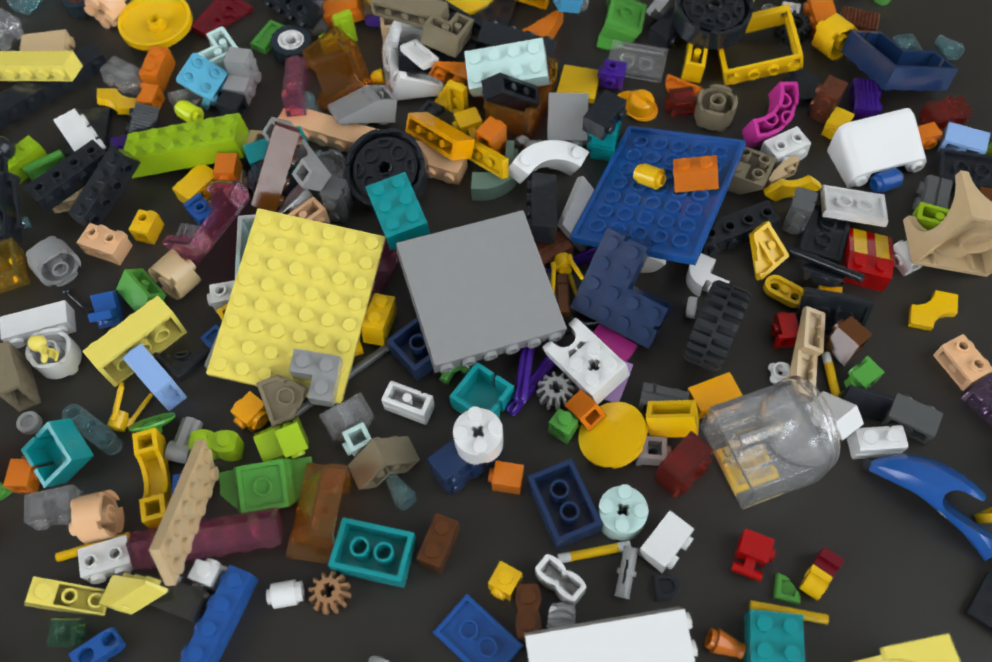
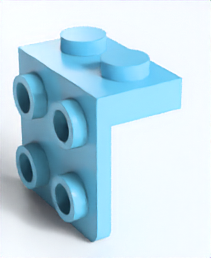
(203, 79)

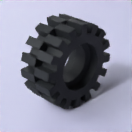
(802, 26)

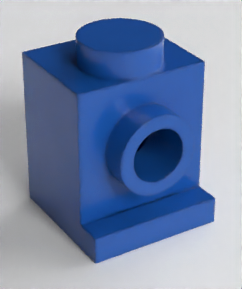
(198, 208)

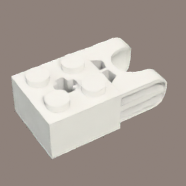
(586, 356)

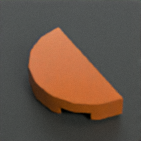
(674, 82)

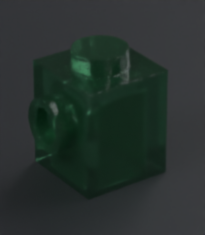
(66, 631)

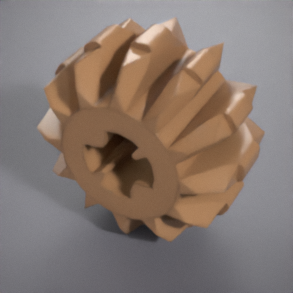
(320, 592)

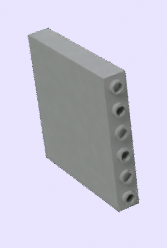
(480, 291)

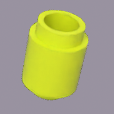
(188, 111)

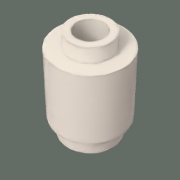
(285, 593)

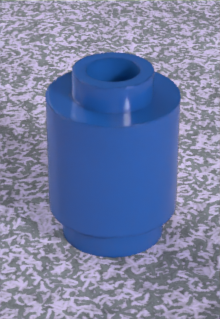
(886, 180)

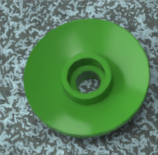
(155, 421)

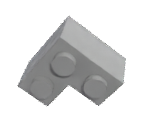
(242, 72)
(322, 371)

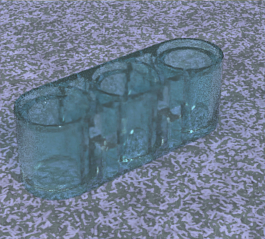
(99, 435)

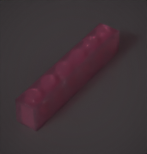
(216, 537)

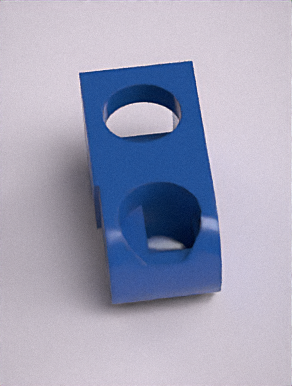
(99, 648)

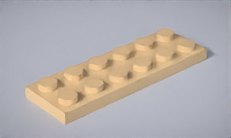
(184, 513)

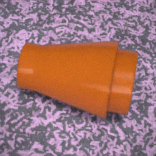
(724, 644)

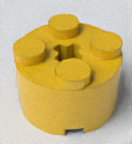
(832, 36)

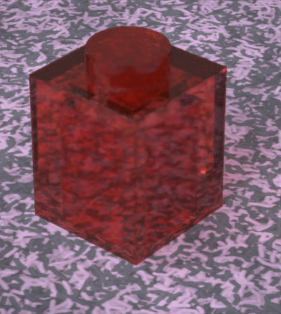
(681, 101)

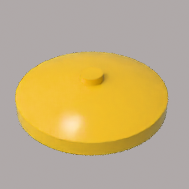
(154, 23)

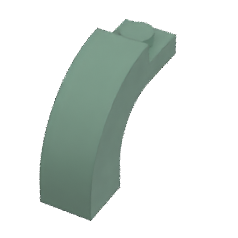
(489, 186)

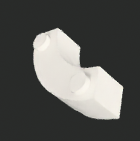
(549, 153)

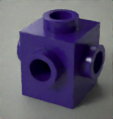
(612, 74)

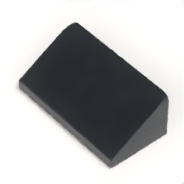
(870, 403)

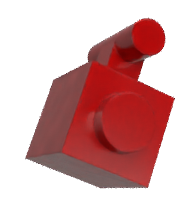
(754, 551)

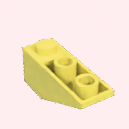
(131, 592)
(65, 597)

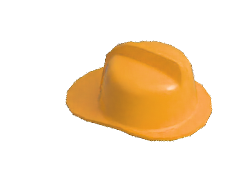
(640, 105)

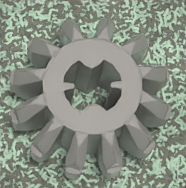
(547, 388)
(561, 615)

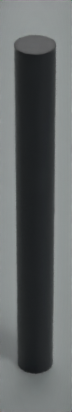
(825, 263)

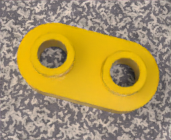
(784, 292)

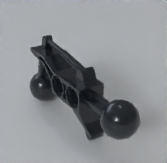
(10, 214)

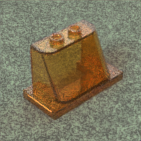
(317, 511)

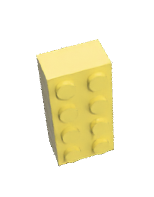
(151, 325)

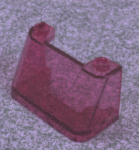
(227, 202)

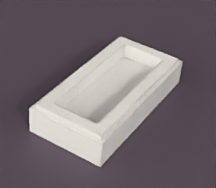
(419, 54)

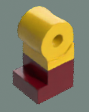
(820, 573)

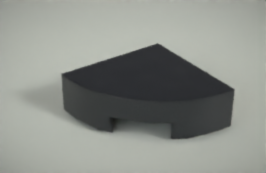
(432, 108)

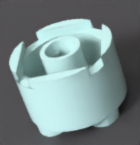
(626, 500)

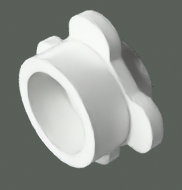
(781, 367)

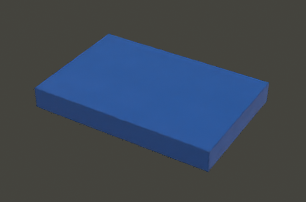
(476, 634)

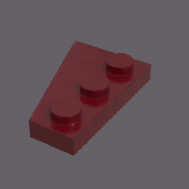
(221, 14)

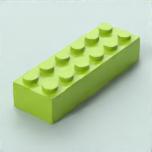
(187, 144)

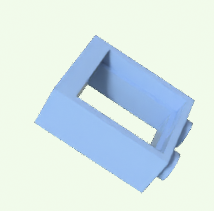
(154, 377)

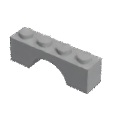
(309, 169)

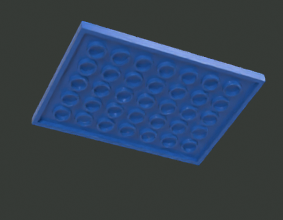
(665, 219)

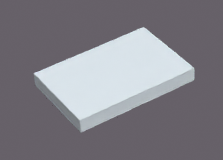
(854, 205)

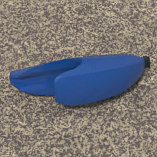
(932, 482)

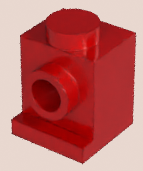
(784, 329)

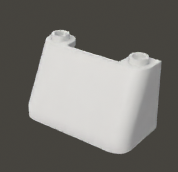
(401, 83)
(877, 145)

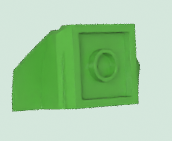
(622, 22)
(264, 484)

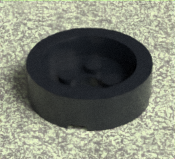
(711, 26)
(385, 147)

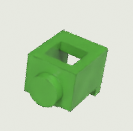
(864, 374)
(566, 424)

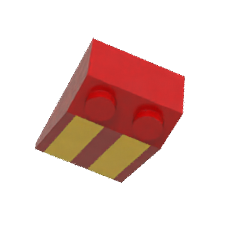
(869, 255)

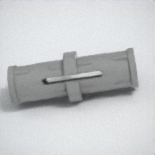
(624, 585)

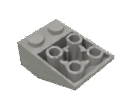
(365, 106)

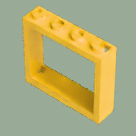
(763, 20)

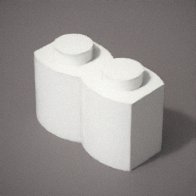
(554, 576)

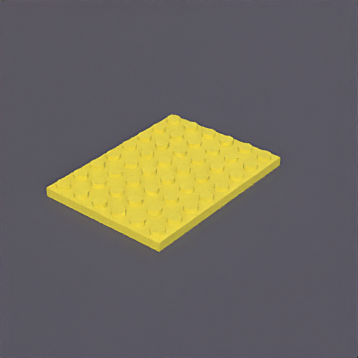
(296, 290)

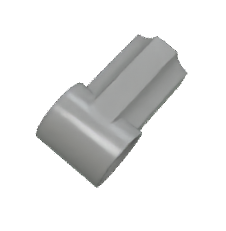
(177, 449)

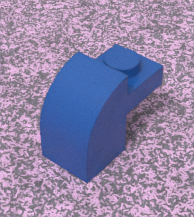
(107, 309)

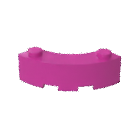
(780, 112)

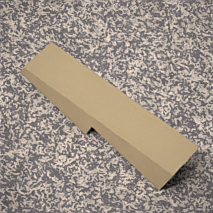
(808, 344)

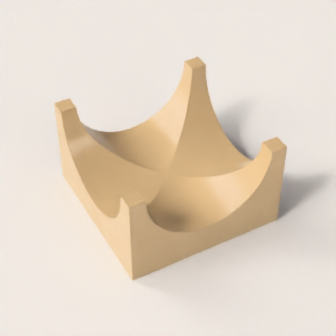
(961, 239)

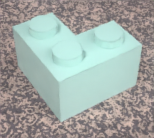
(219, 42)

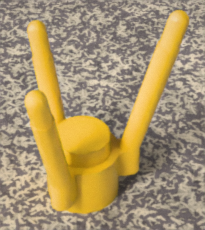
(563, 264)
(119, 419)

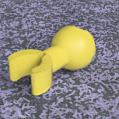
(39, 344)

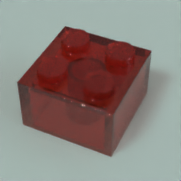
(684, 465)

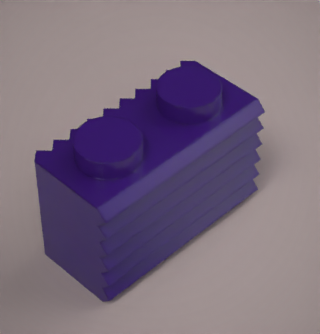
(864, 98)

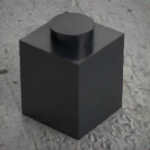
(231, 103)

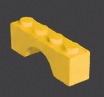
(150, 454)

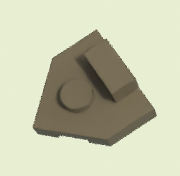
(281, 398)

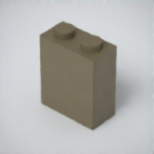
(17, 379)

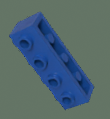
(221, 616)

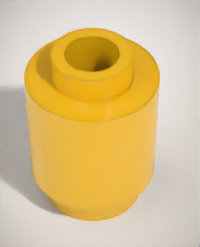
(649, 176)

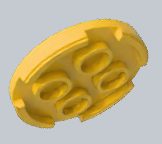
(616, 438)

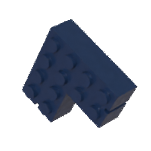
(897, 67)
(610, 293)

